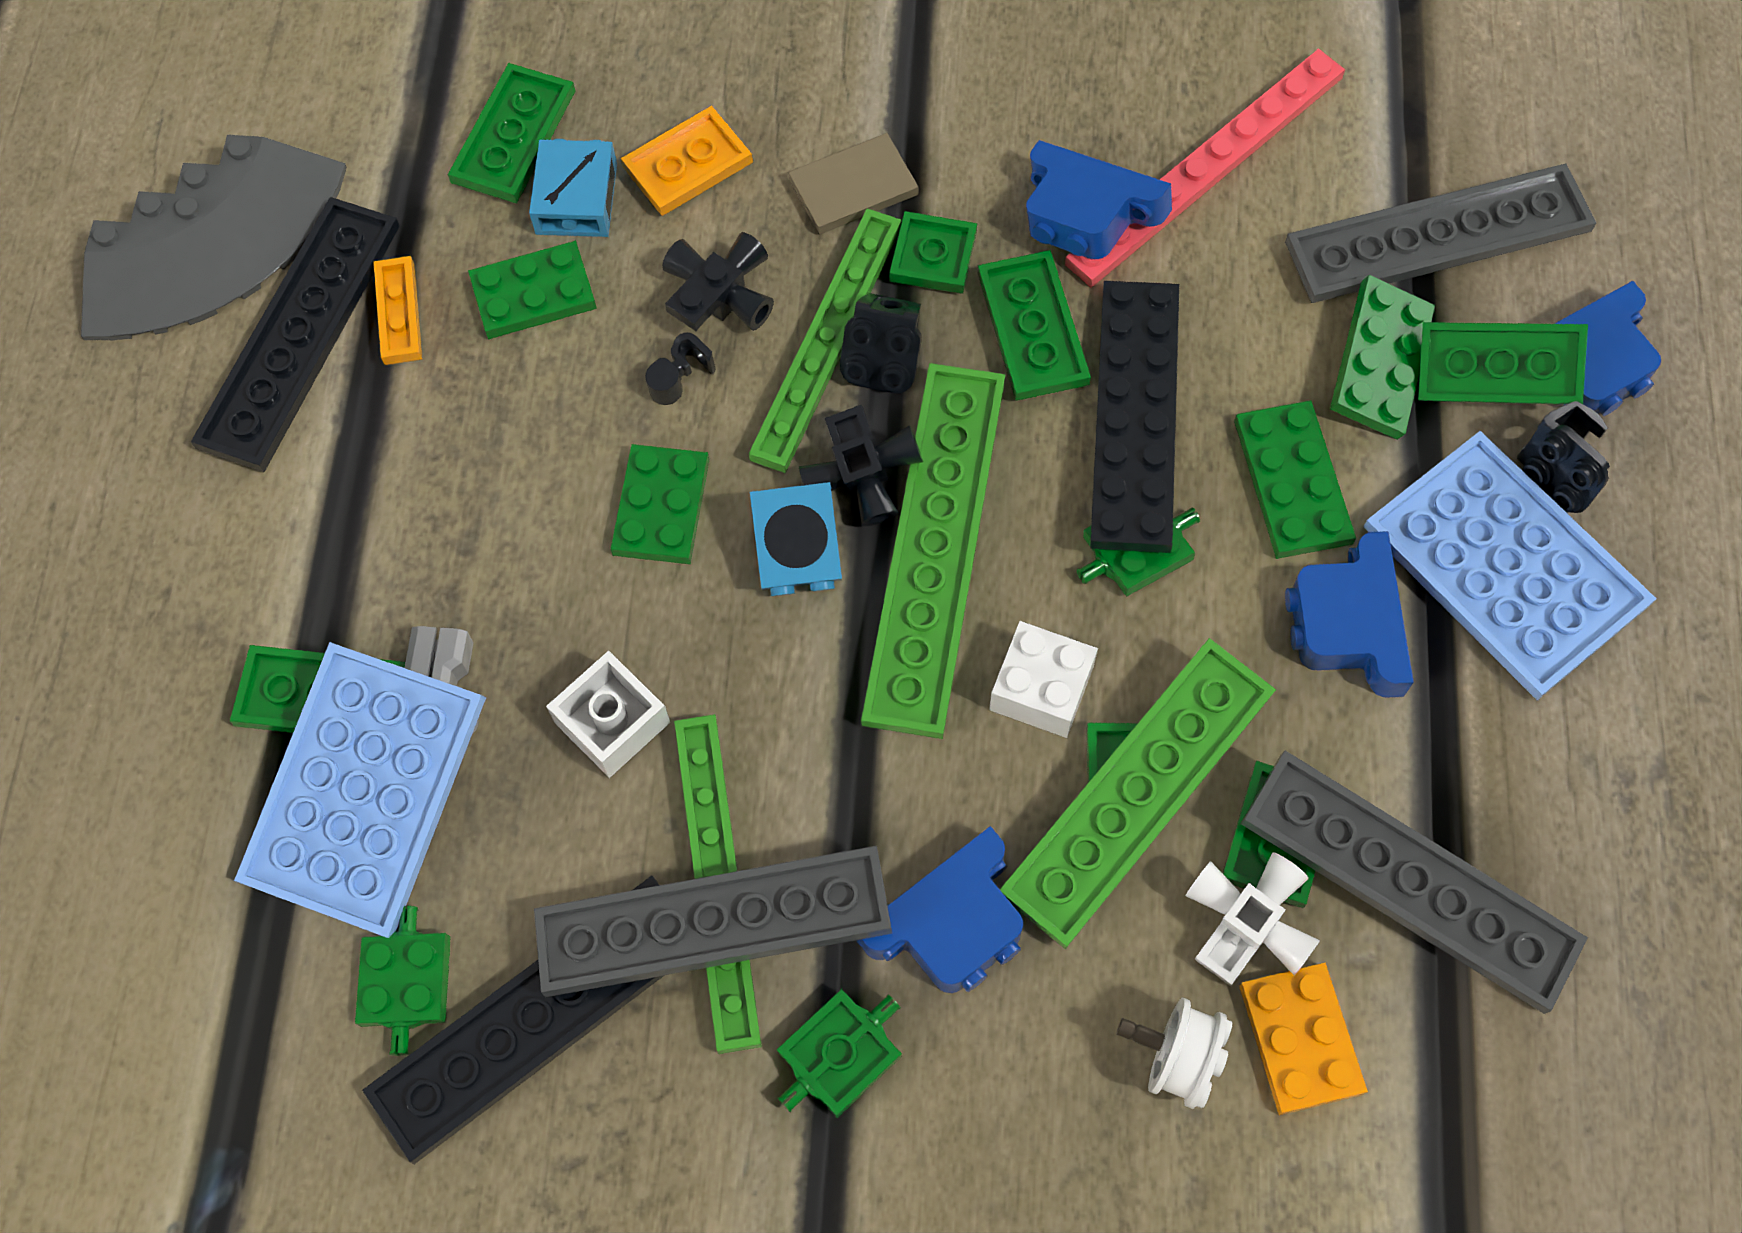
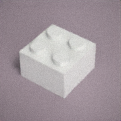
(1043, 679)
(608, 714)

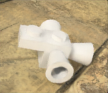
(1251, 919)

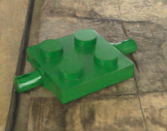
(1138, 569)
(403, 980)
(839, 1053)

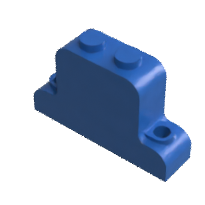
(1089, 202)
(1617, 352)
(1353, 617)
(955, 918)

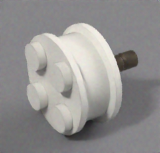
(1185, 1052)

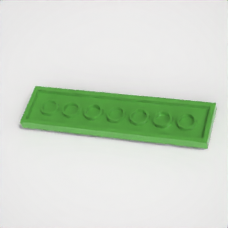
(1136, 793)

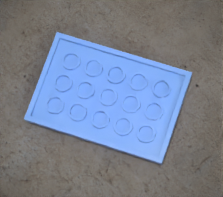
(1510, 564)
(360, 790)

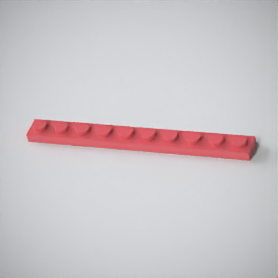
(1223, 154)

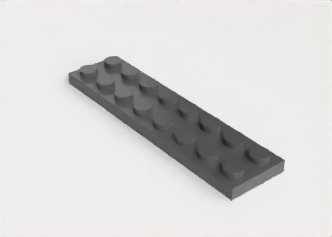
(1440, 232)
(1415, 882)
(711, 921)

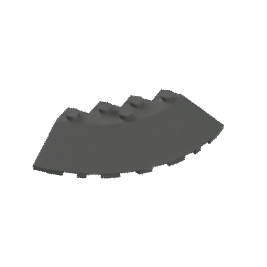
(206, 241)

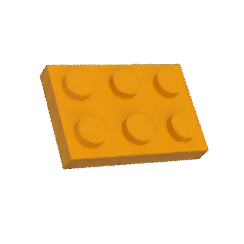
(686, 160)
(1302, 1039)

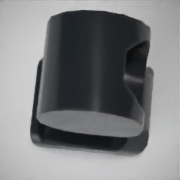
(665, 376)

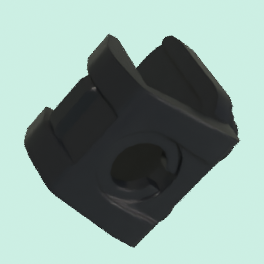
(882, 344)
(1562, 459)

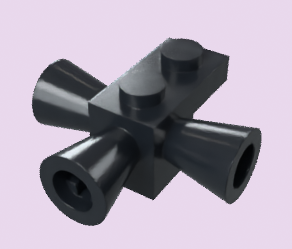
(717, 284)
(862, 463)

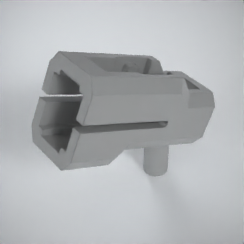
(440, 659)

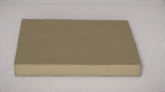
(852, 180)

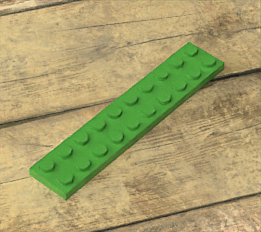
(934, 553)

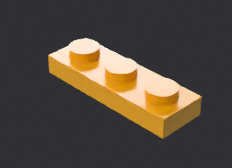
(397, 310)

